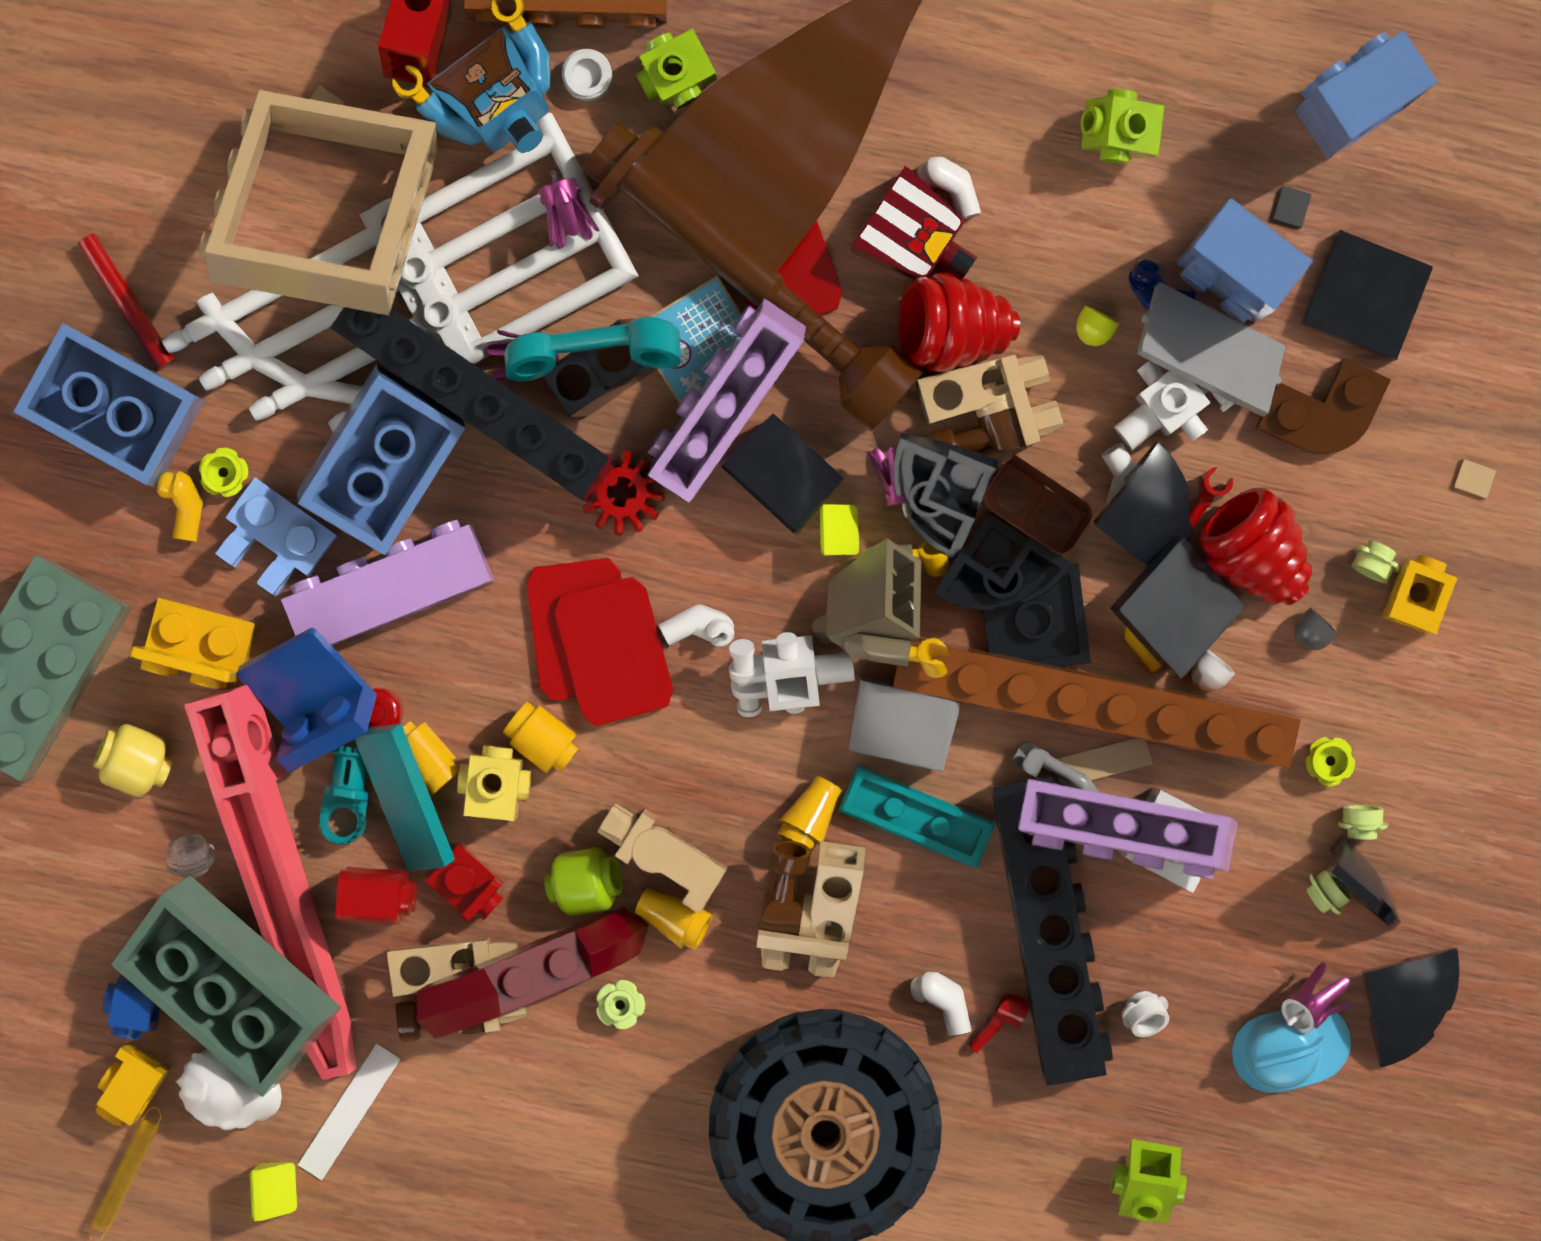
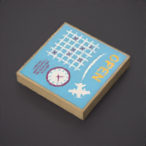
(704, 325)

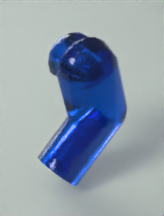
(1144, 279)

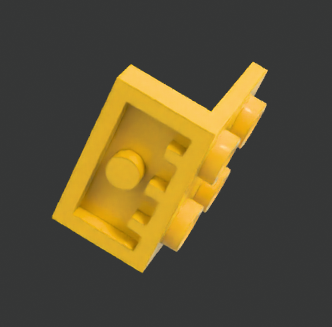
(195, 642)

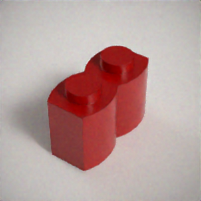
(375, 895)

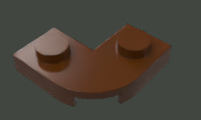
(1328, 424)

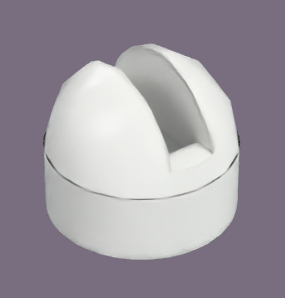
(1211, 672)

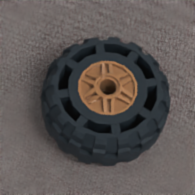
(814, 1071)

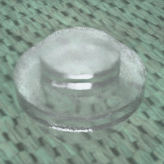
(190, 856)

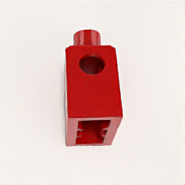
(413, 37)

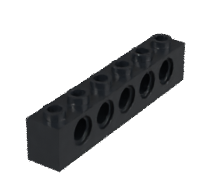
(477, 399)
(1059, 1058)

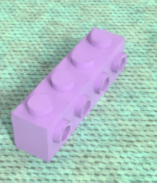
(726, 400)
(1128, 826)

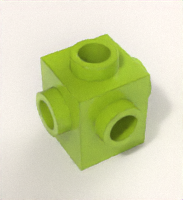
(683, 52)
(1121, 127)
(1149, 1181)

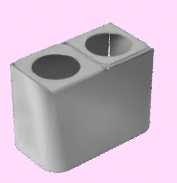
(902, 725)

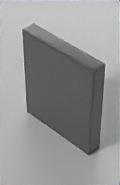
(1292, 206)

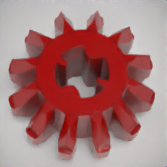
(633, 505)

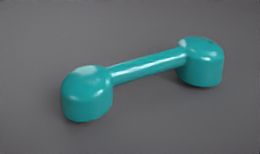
(651, 342)

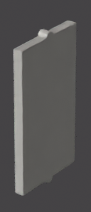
(1211, 349)

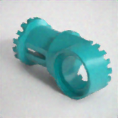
(345, 793)

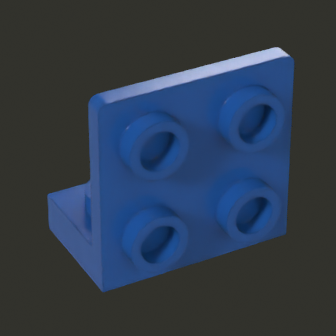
(311, 695)

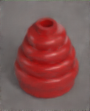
(953, 323)
(1258, 547)

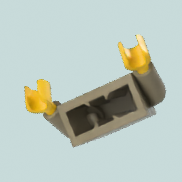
(877, 606)

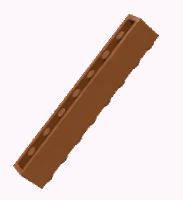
(1107, 704)

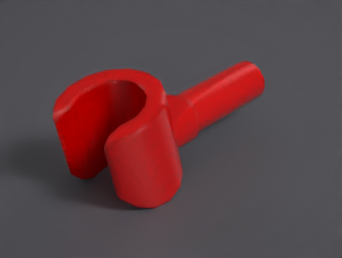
(1206, 496)
(1009, 1010)

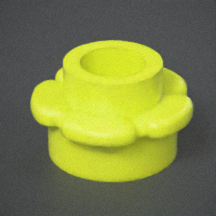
(210, 467)
(1343, 765)

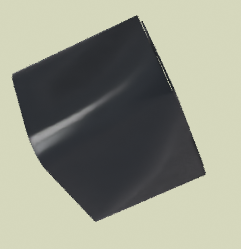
(599, 376)
(782, 473)

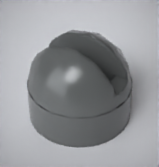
(1314, 631)

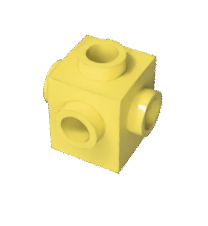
(480, 798)

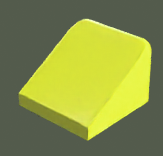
(839, 530)
(273, 1190)

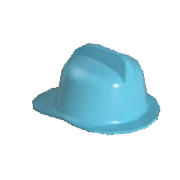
(1281, 1058)

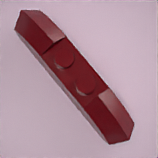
(530, 972)

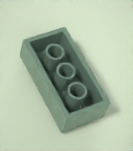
(49, 651)
(225, 985)

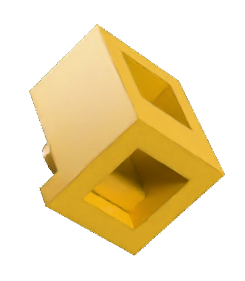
(1428, 613)
(129, 1086)

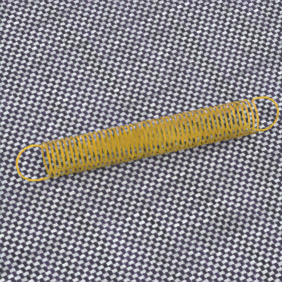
(119, 1174)

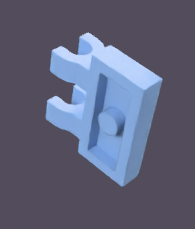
(281, 528)

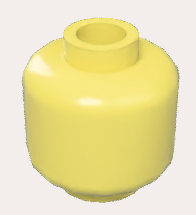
(132, 760)

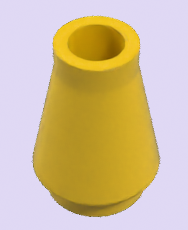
(810, 814)
(674, 918)

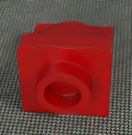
(467, 885)

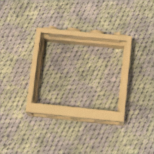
(309, 278)

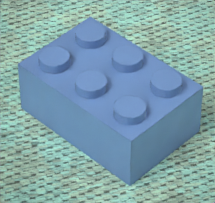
(1363, 92)
(1242, 263)
(109, 405)
(380, 460)

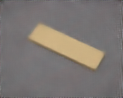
(1109, 759)

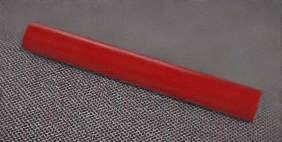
(125, 301)

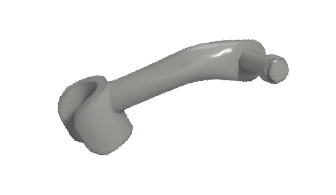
(1032, 759)

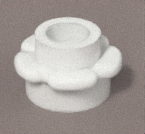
(1145, 1014)

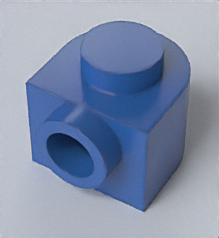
(129, 1010)

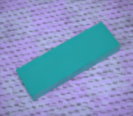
(404, 798)
(917, 816)

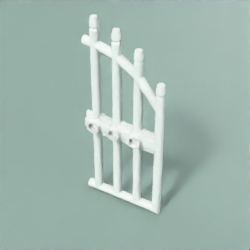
(423, 285)

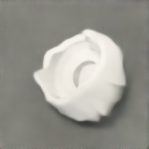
(221, 1097)

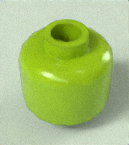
(584, 881)

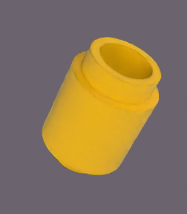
(541, 738)
(431, 755)

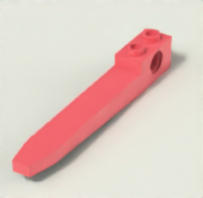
(242, 778)

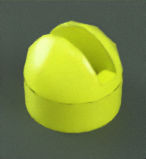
(1095, 327)

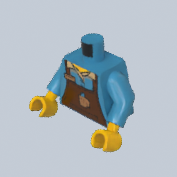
(491, 90)

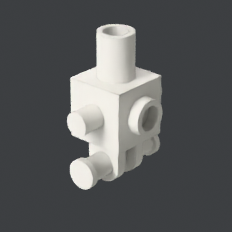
(1166, 406)
(784, 673)

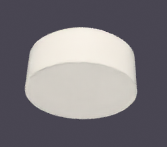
(587, 75)

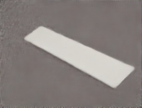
(349, 1111)

